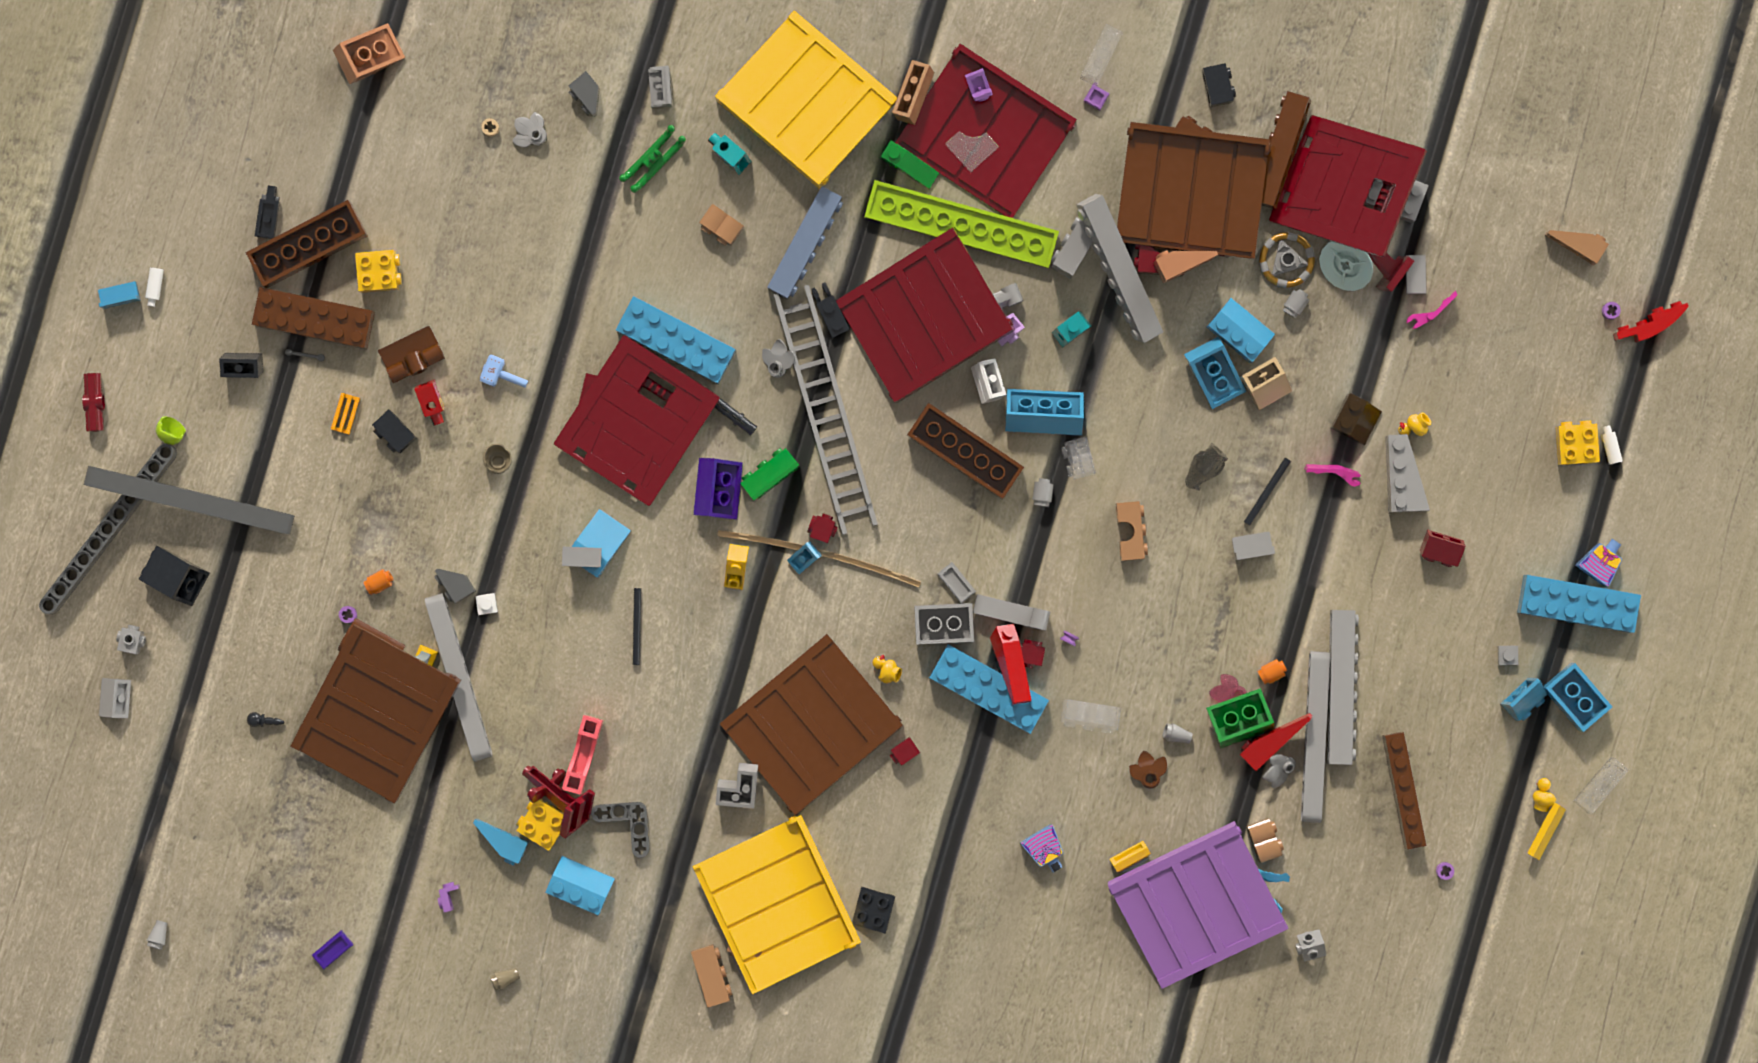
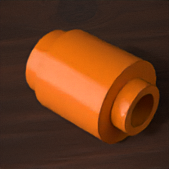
(378, 582)
(1272, 671)

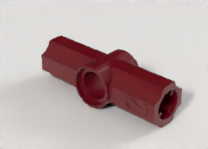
(93, 402)

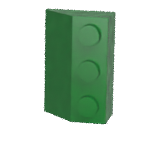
(769, 474)
(1240, 718)

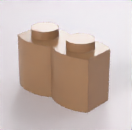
(721, 225)
(1264, 840)

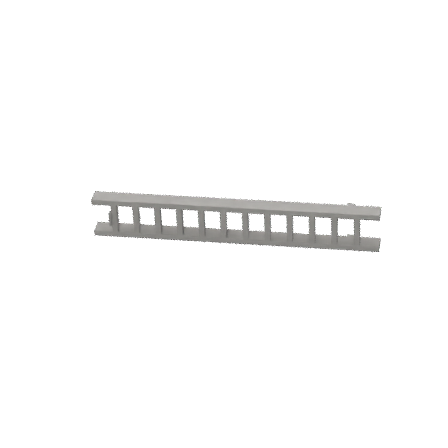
(837, 396)

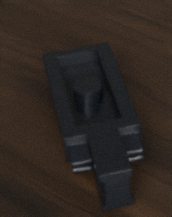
(267, 214)

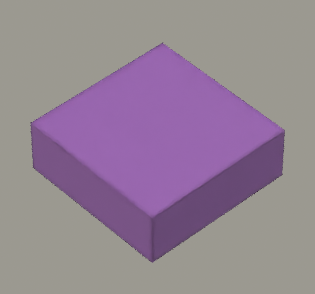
(1096, 97)

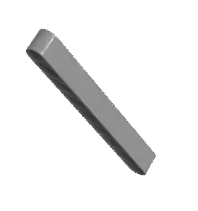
(455, 664)
(1315, 737)

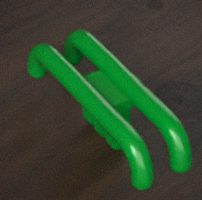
(653, 159)

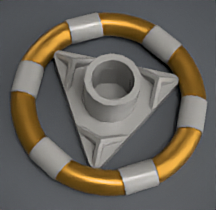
(1287, 260)

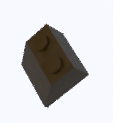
(1356, 418)

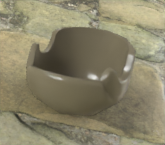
(497, 458)

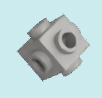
(128, 646)
(1310, 945)

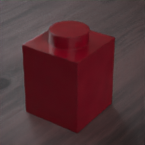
(904, 751)

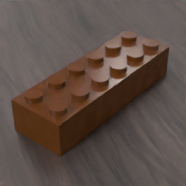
(306, 244)
(313, 318)
(965, 451)

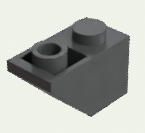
(587, 92)
(456, 584)

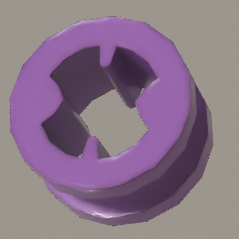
(1616, 312)
(346, 608)
(1069, 638)
(1450, 873)

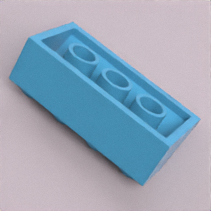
(1044, 412)

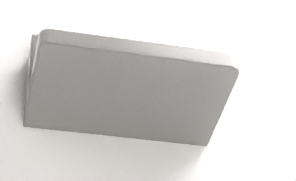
(1252, 545)
(114, 698)

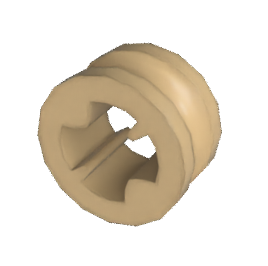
(486, 131)

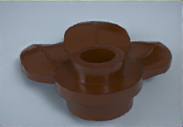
(1148, 766)

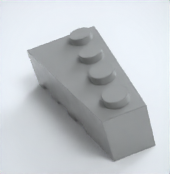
(1403, 478)

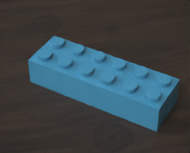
(675, 340)
(1579, 603)
(985, 688)

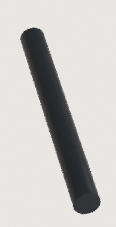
(1267, 491)
(637, 626)

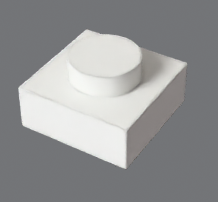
(486, 604)

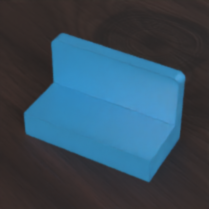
(118, 295)

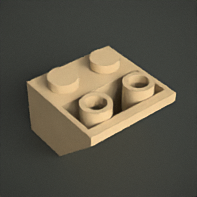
(1266, 383)

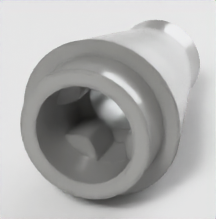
(1176, 734)
(158, 935)

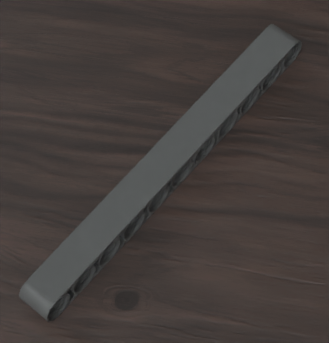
(188, 500)
(99, 533)

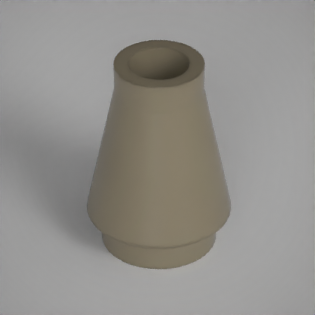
(504, 978)

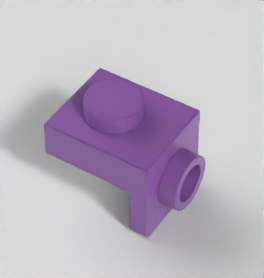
(978, 85)
(445, 899)

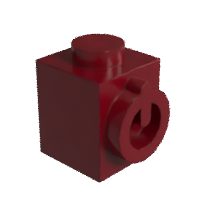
(822, 528)
(1032, 653)

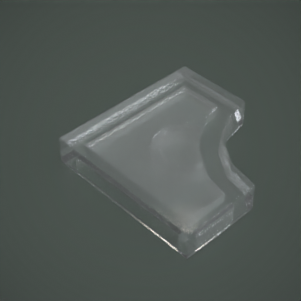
(971, 150)

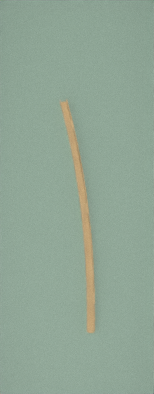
(824, 553)

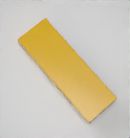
(1546, 831)

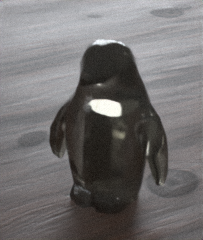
(1205, 466)

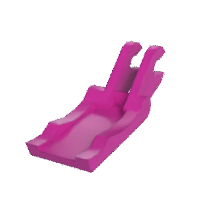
(1423, 318)
(1346, 473)

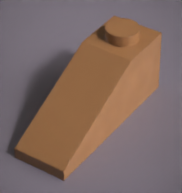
(1586, 246)

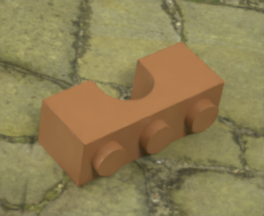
(1131, 513)

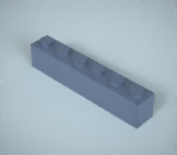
(805, 242)

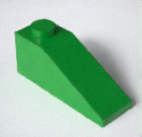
(909, 164)

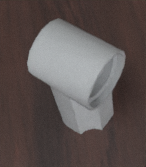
(1008, 296)

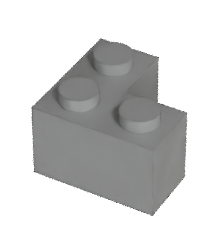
(740, 792)

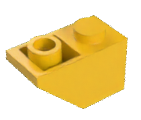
(736, 566)

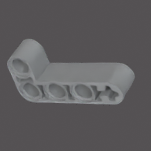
(1011, 612)

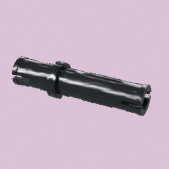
(748, 427)

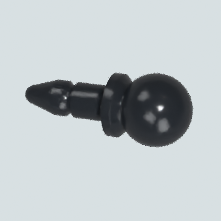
(255, 719)

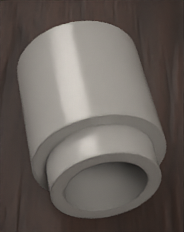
(1296, 303)
(1042, 492)

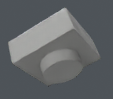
(1507, 655)

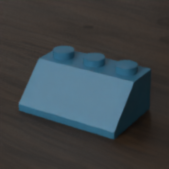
(1240, 330)
(580, 885)

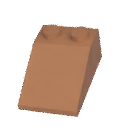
(368, 53)
(1179, 262)

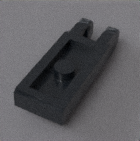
(830, 312)

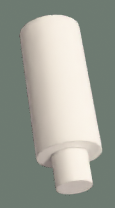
(154, 286)
(1611, 445)

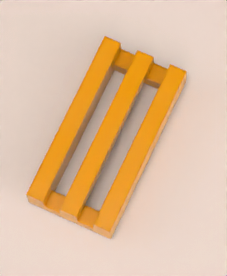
(339, 407)

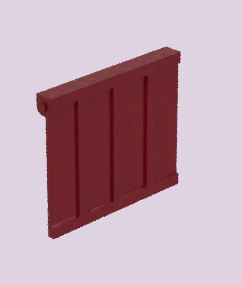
(1015, 117)
(925, 315)

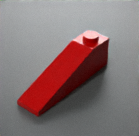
(1011, 662)
(1266, 745)

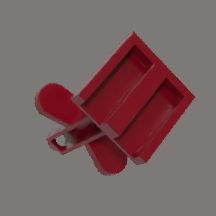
(1391, 269)
(575, 811)

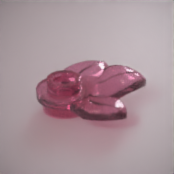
(1227, 689)

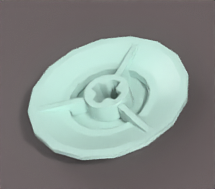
(1344, 276)

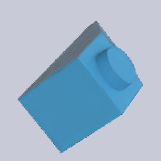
(505, 843)

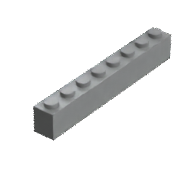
(1119, 268)
(1341, 687)

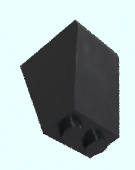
(174, 576)

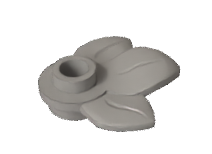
(527, 129)
(777, 358)
(1279, 770)

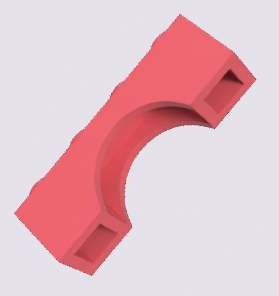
(583, 754)

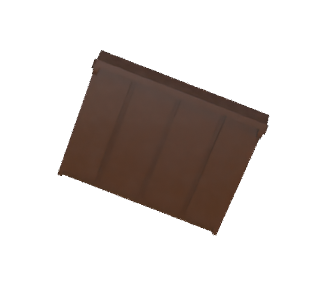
(1192, 190)
(375, 713)
(811, 724)

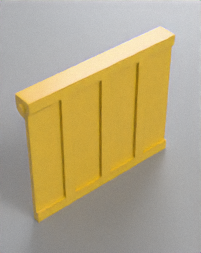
(806, 99)
(778, 901)

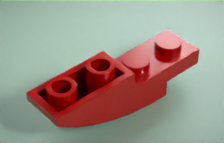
(1658, 321)

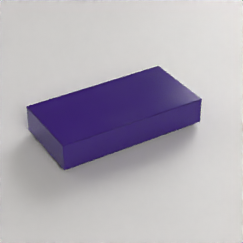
(332, 949)

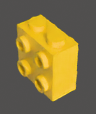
(378, 271)
(1577, 443)
(541, 824)

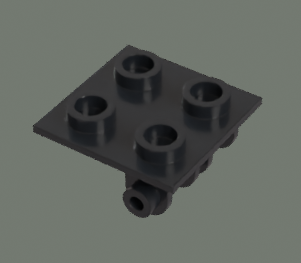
(873, 910)

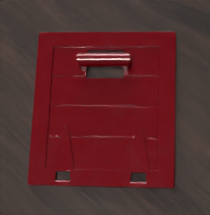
(1335, 178)
(629, 433)

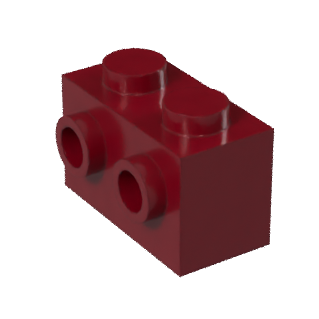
(1442, 548)

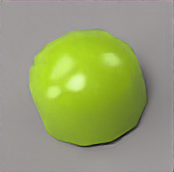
(170, 430)

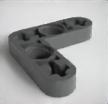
(628, 815)

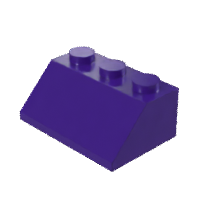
(718, 488)

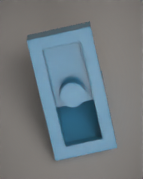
(804, 557)

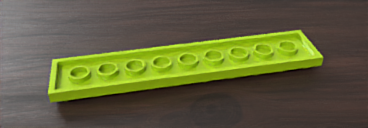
(974, 226)

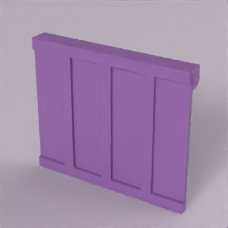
(1197, 905)

